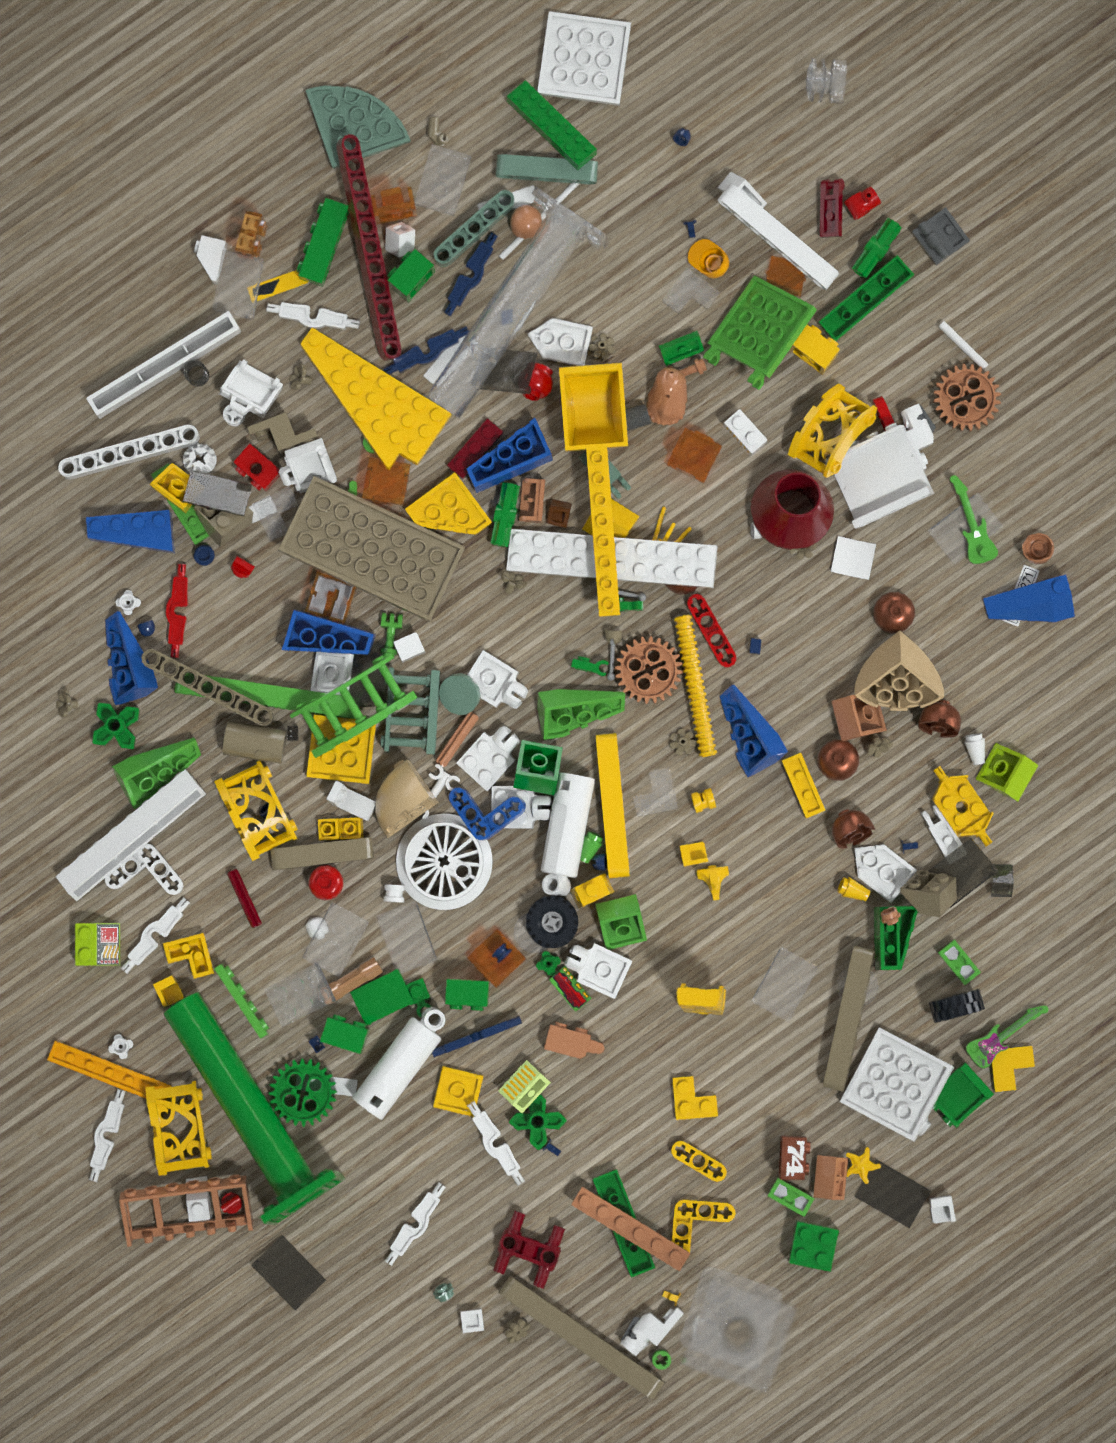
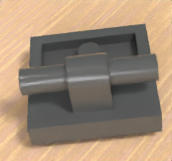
(940, 236)

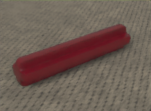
(244, 898)

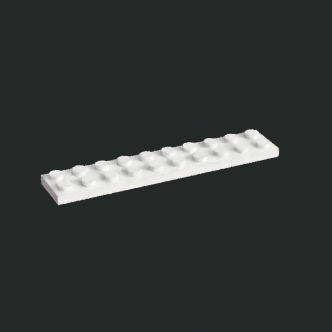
(635, 558)

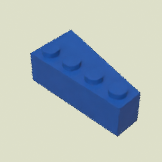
(511, 458)
(138, 530)
(320, 634)

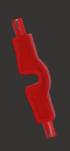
(179, 599)

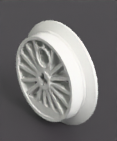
(413, 844)

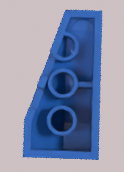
(129, 674)
(755, 738)

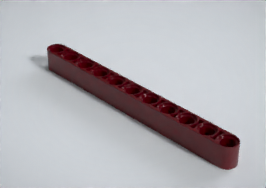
(371, 237)

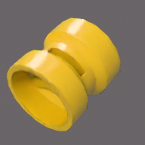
(708, 800)

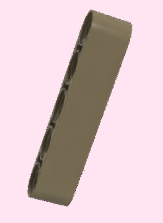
(322, 853)

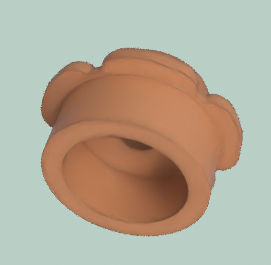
(890, 916)

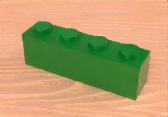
(324, 242)

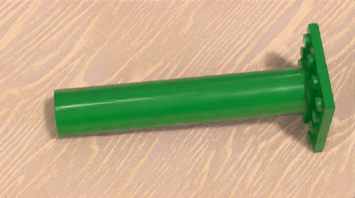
(248, 1110)

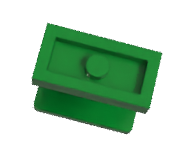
(961, 1095)

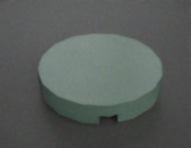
(459, 694)

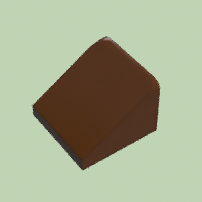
(559, 513)

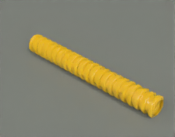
(695, 685)

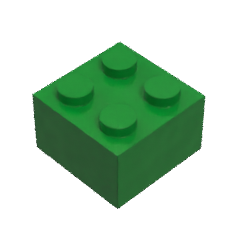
(410, 275)
(537, 767)
(467, 993)
(344, 1034)
(813, 1246)

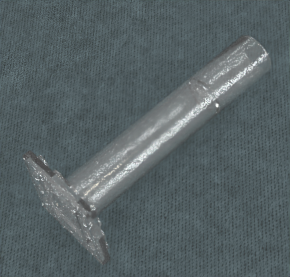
(512, 303)

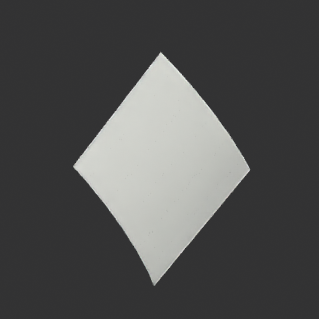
(853, 558)

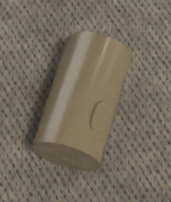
(254, 742)

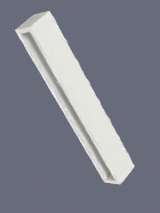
(163, 365)
(130, 835)

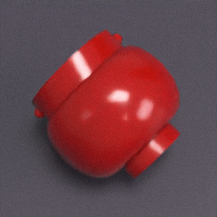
(540, 383)
(325, 882)

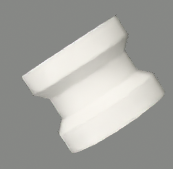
(233, 414)
(394, 893)

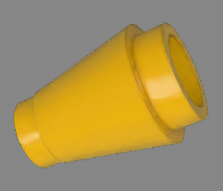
(852, 889)

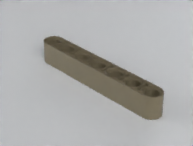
(200, 680)
(849, 1018)

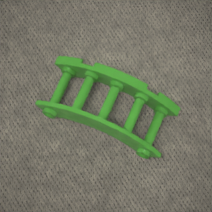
(362, 722)

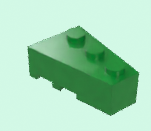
(893, 940)

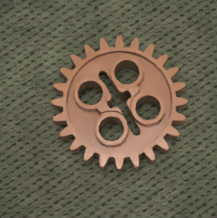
(960, 380)
(640, 653)

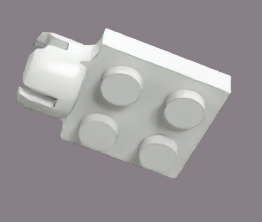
(497, 681)
(489, 757)
(533, 806)
(599, 968)

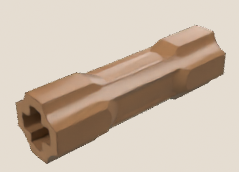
(357, 977)

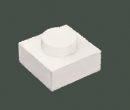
(472, 1320)

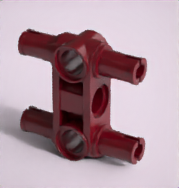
(529, 1249)

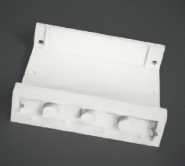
(881, 475)

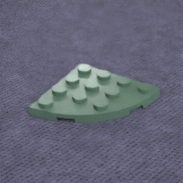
(358, 113)

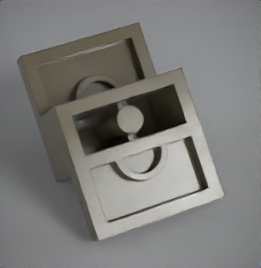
(282, 433)

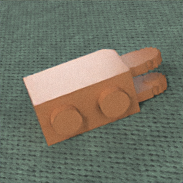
(571, 1042)

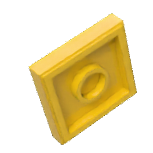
(457, 1090)

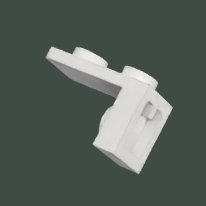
(351, 801)

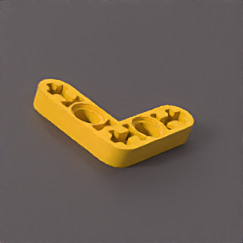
(687, 1219)

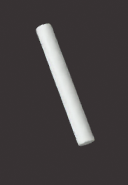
(963, 345)

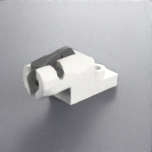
(919, 430)
(649, 1328)

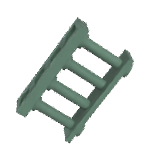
(427, 743)

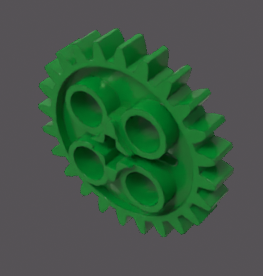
(284, 1087)

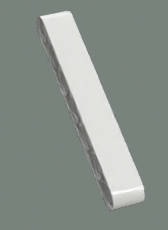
(778, 236)
(118, 451)

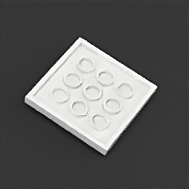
(584, 58)
(896, 1084)

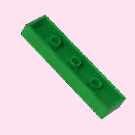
(551, 125)
(866, 298)
(612, 1190)

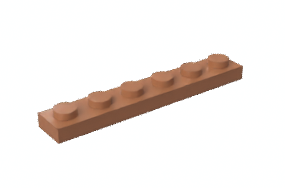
(630, 1228)

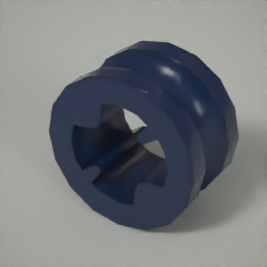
(501, 953)

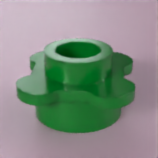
(545, 958)

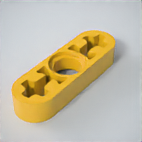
(715, 1164)

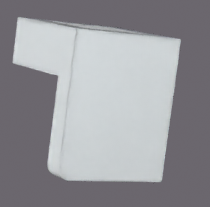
(400, 239)
(409, 647)
(942, 1209)

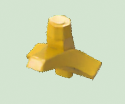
(713, 878)

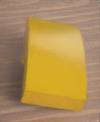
(340, 828)

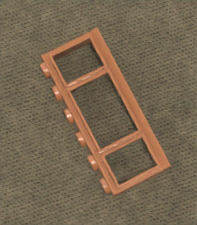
(174, 1189)

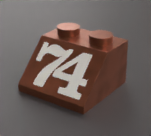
(793, 1158)

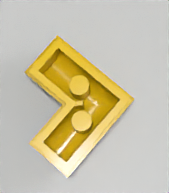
(195, 950)

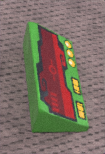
(570, 988)

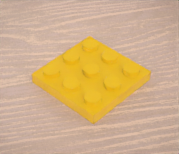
(348, 760)

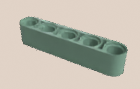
(544, 169)
(478, 219)

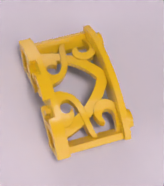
(831, 401)
(252, 838)
(165, 1153)

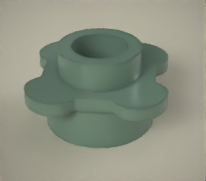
(443, 1292)

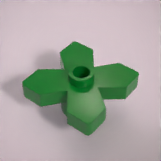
(123, 735)
(550, 1120)

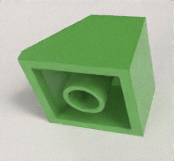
(621, 922)

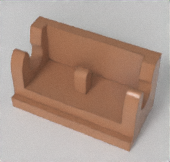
(532, 500)
(830, 1177)

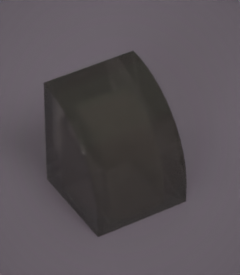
(1003, 881)

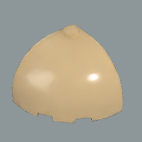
(899, 676)
(402, 798)

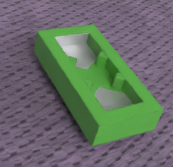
(959, 962)
(790, 1197)

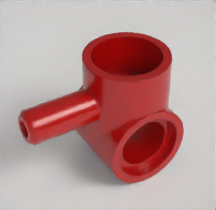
(862, 203)

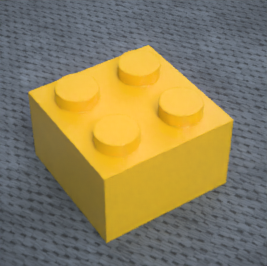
(815, 349)

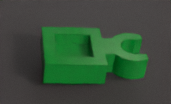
(630, 606)
(419, 993)

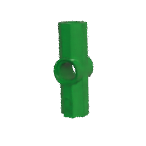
(876, 248)
(505, 514)

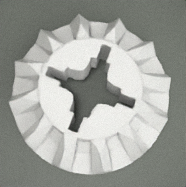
(209, 458)

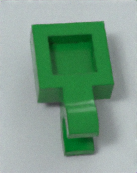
(584, 664)

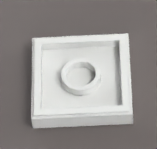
(331, 671)

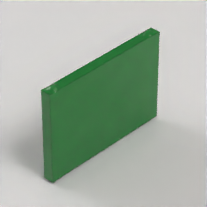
(382, 997)

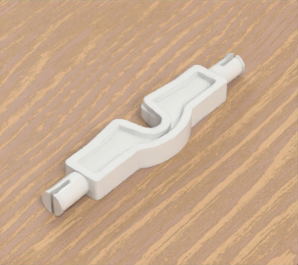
(324, 316)
(147, 943)
(489, 1134)
(104, 1146)
(421, 1214)

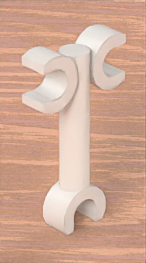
(443, 779)

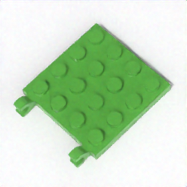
(760, 329)

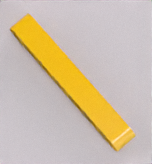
(612, 805)

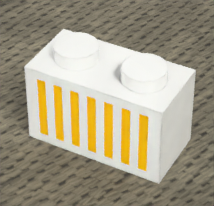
(745, 432)

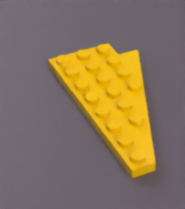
(383, 409)

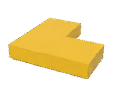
(1006, 1062)

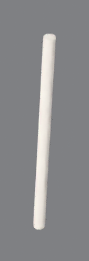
(517, 241)

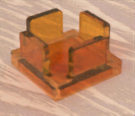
(393, 206)
(694, 455)
(386, 485)
(488, 966)

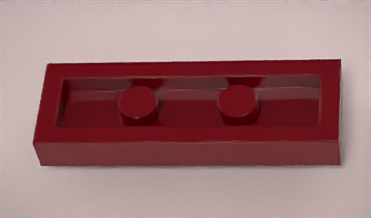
(475, 448)

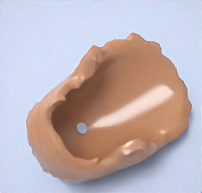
(667, 397)

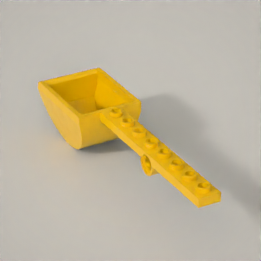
(593, 422)

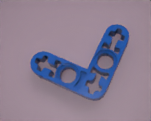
(488, 820)

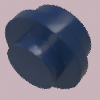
(204, 555)

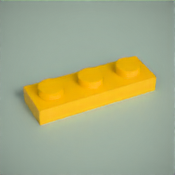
(803, 785)

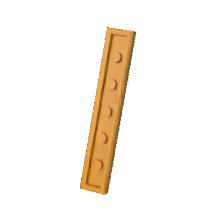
(103, 1070)

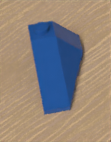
(1040, 601)

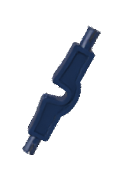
(465, 284)
(436, 345)
(476, 1036)

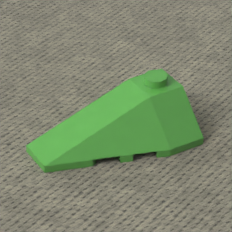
(568, 709)
(149, 771)

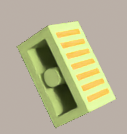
(524, 1086)

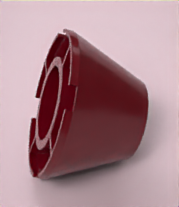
(788, 529)

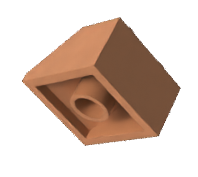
(857, 718)

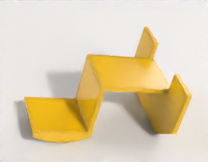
(672, 1297)

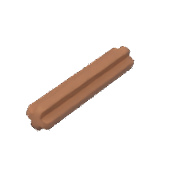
(457, 739)

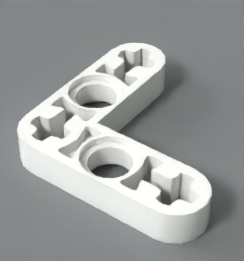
(141, 864)

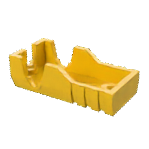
(701, 1000)

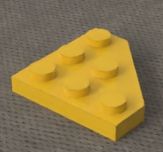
(449, 509)

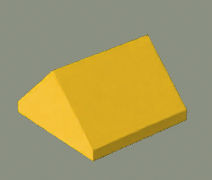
(172, 486)
(622, 520)

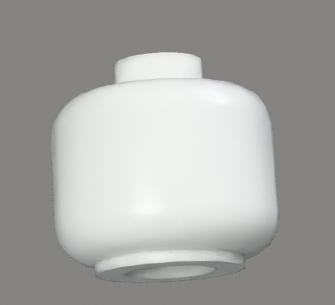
(312, 925)

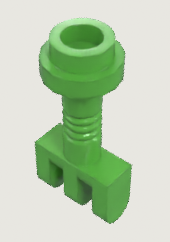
(391, 626)

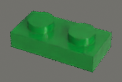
(681, 348)

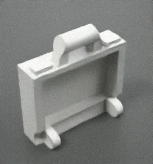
(250, 390)
(305, 462)

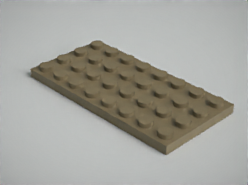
(371, 549)

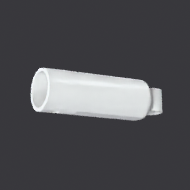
(566, 832)
(400, 1064)

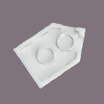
(562, 341)
(882, 870)

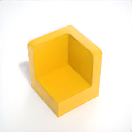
(693, 854)
(168, 991)

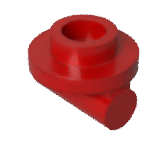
(241, 568)
(231, 1203)

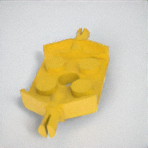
(976, 816)

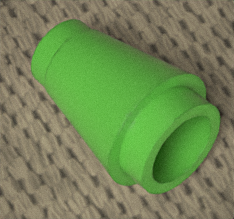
(591, 845)

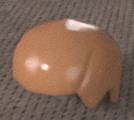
(525, 221)
(1038, 548)

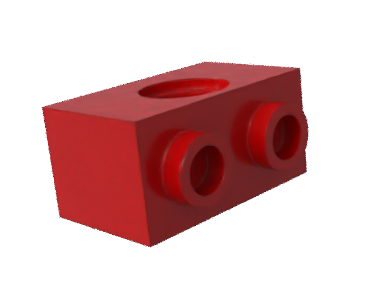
(250, 457)

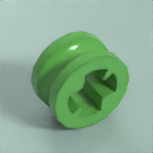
(658, 1365)

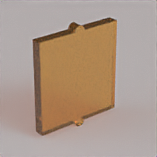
(785, 276)

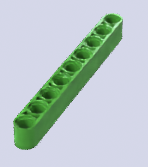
(270, 695)

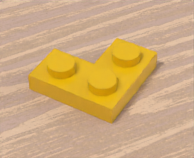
(689, 1106)

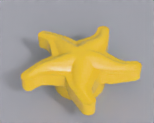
(861, 1165)

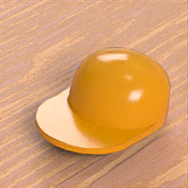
(708, 258)

